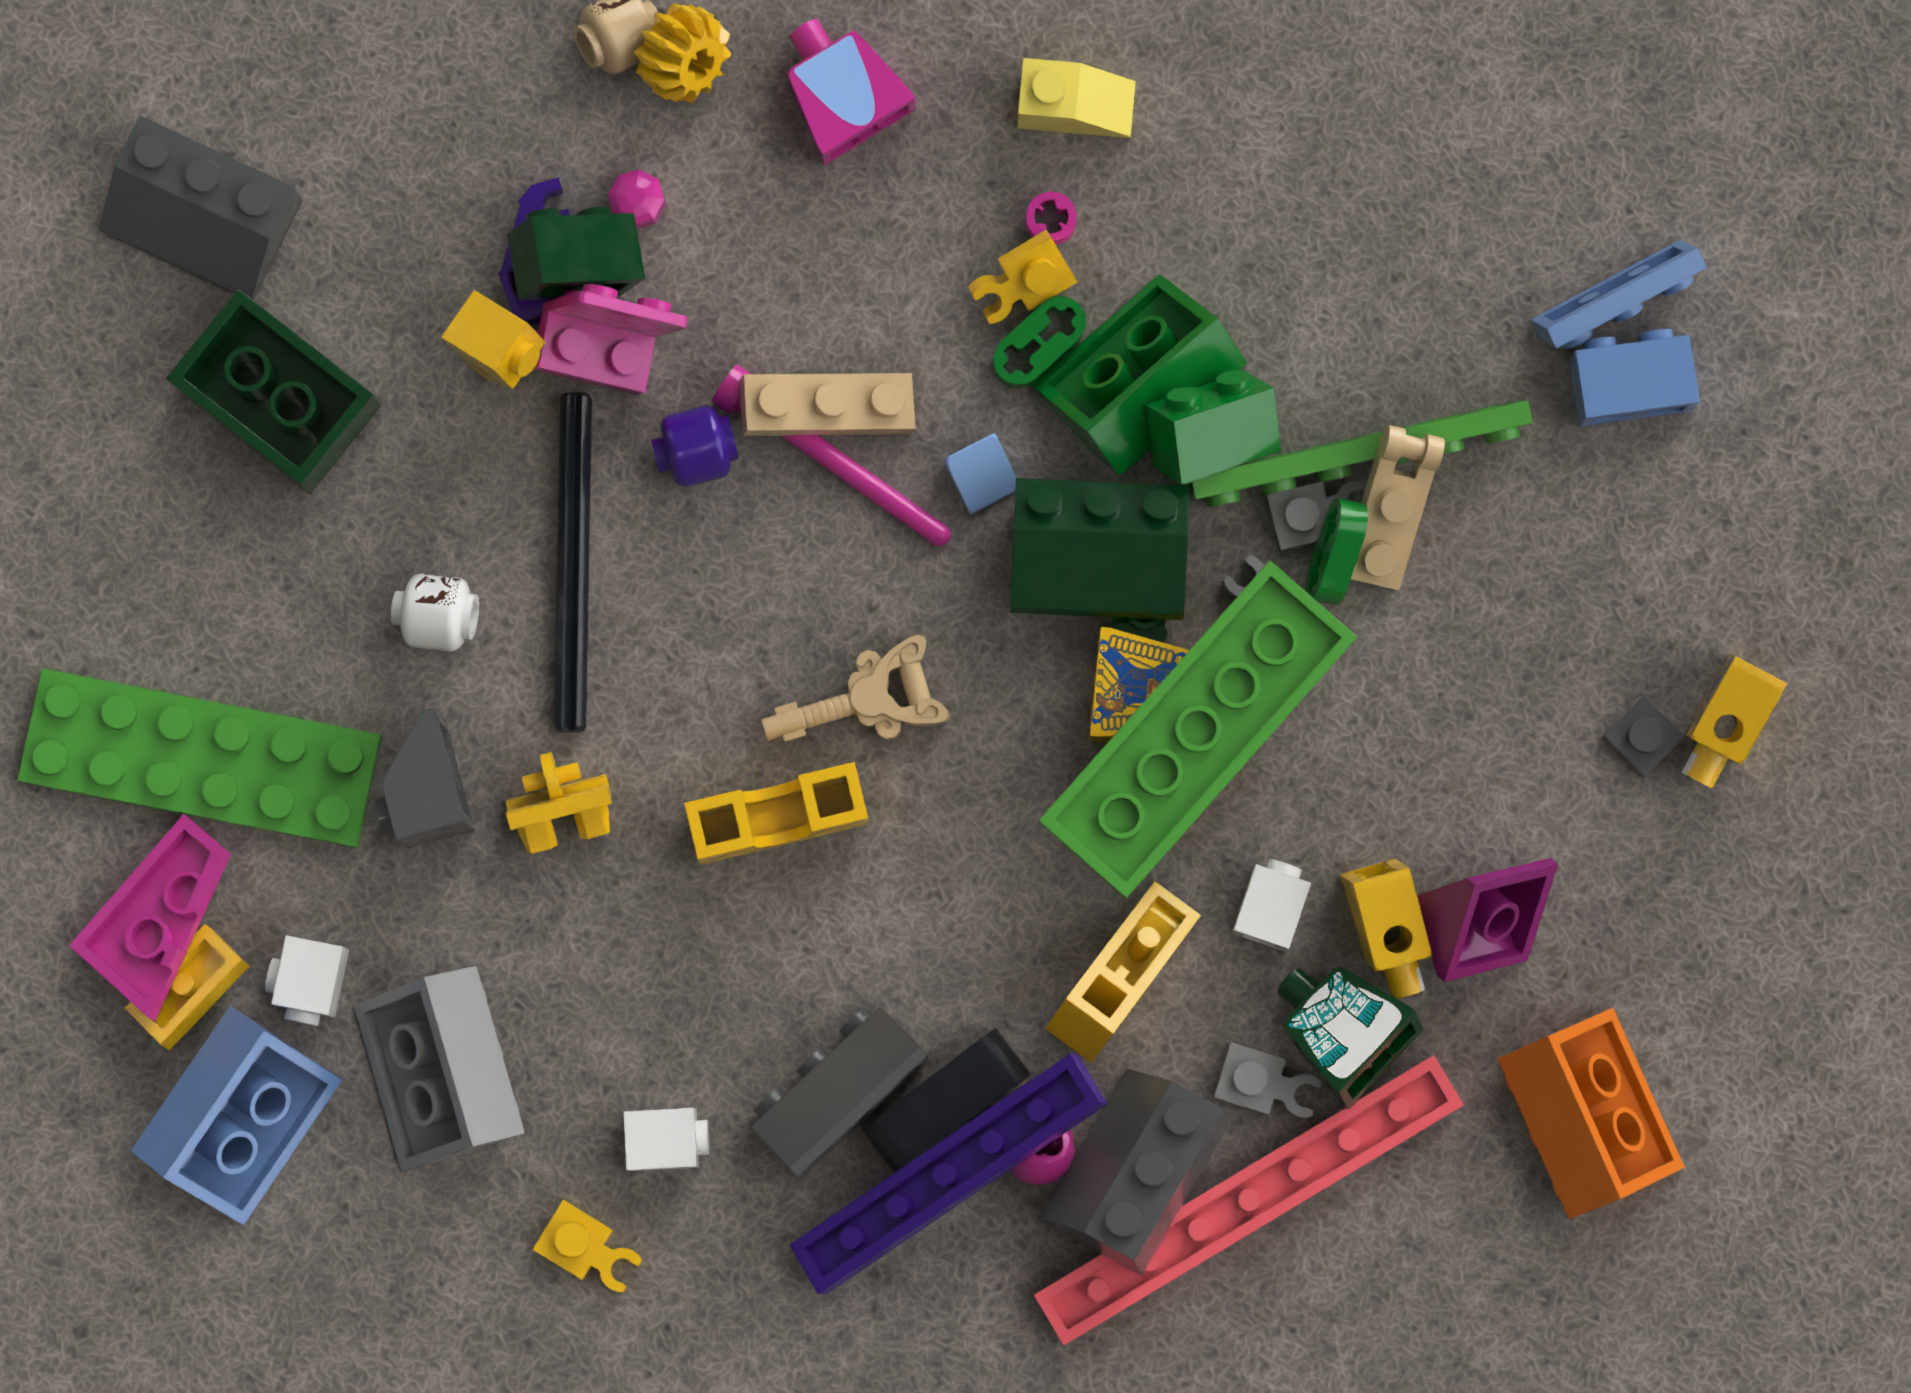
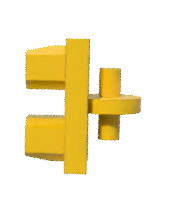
(534, 812)

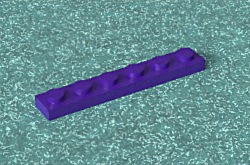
(948, 1174)

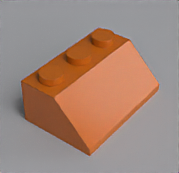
(1591, 1113)

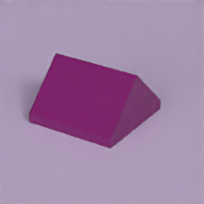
(1486, 919)

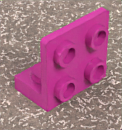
(603, 338)

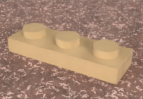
(827, 404)

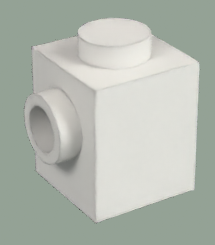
(307, 979)

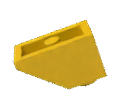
(493, 341)

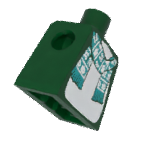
(1347, 1029)

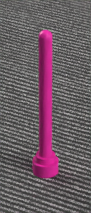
(848, 470)

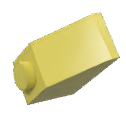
(1074, 99)

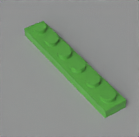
(1335, 458)

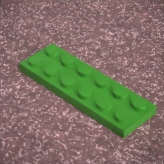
(1197, 729)
(200, 758)

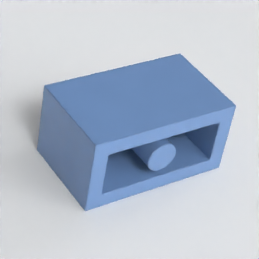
(1634, 378)

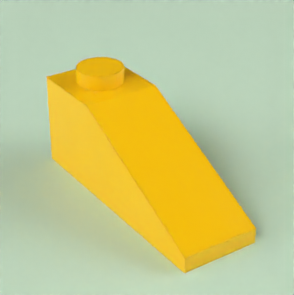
(1122, 972)

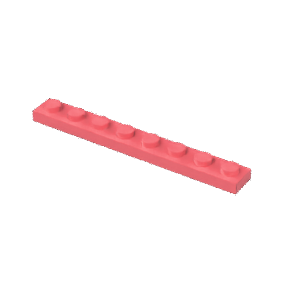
(1256, 1197)

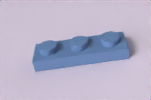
(1619, 295)

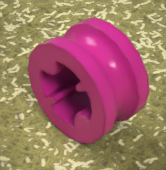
(1062, 206)

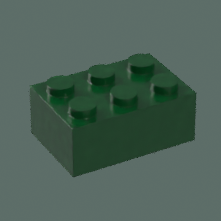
(274, 391)

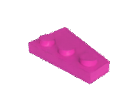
(153, 916)

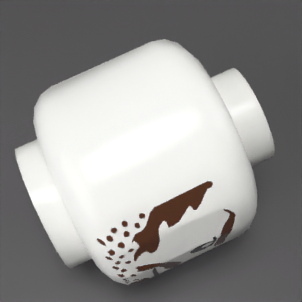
(435, 612)

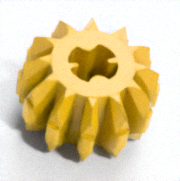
(682, 53)

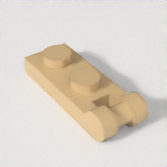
(1395, 505)

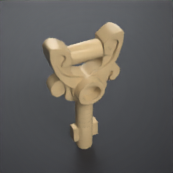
(869, 698)

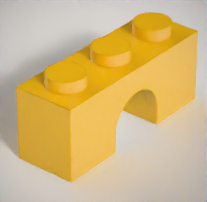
(777, 815)

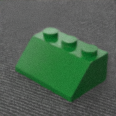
(1132, 360)

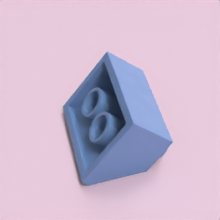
(236, 1116)

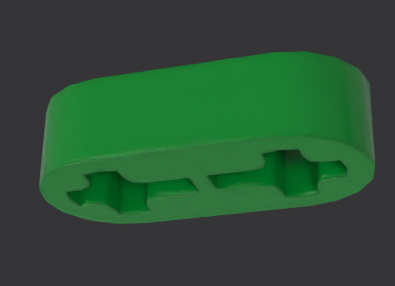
(1029, 332)
(1336, 551)

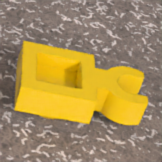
(1031, 273)
(578, 1243)

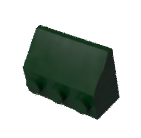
(1099, 549)

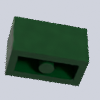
(567, 251)

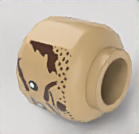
(612, 32)

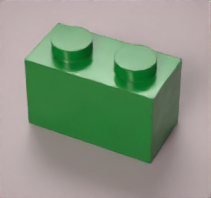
(1213, 426)

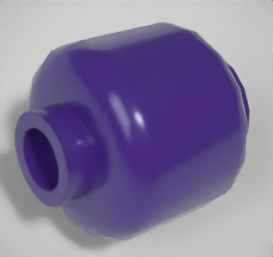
(695, 446)

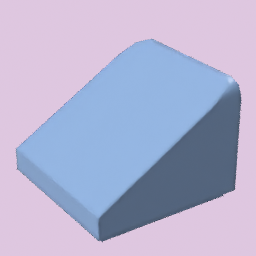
(981, 473)

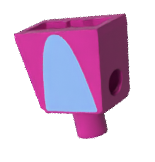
(844, 90)

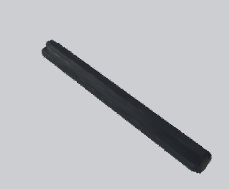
(573, 562)

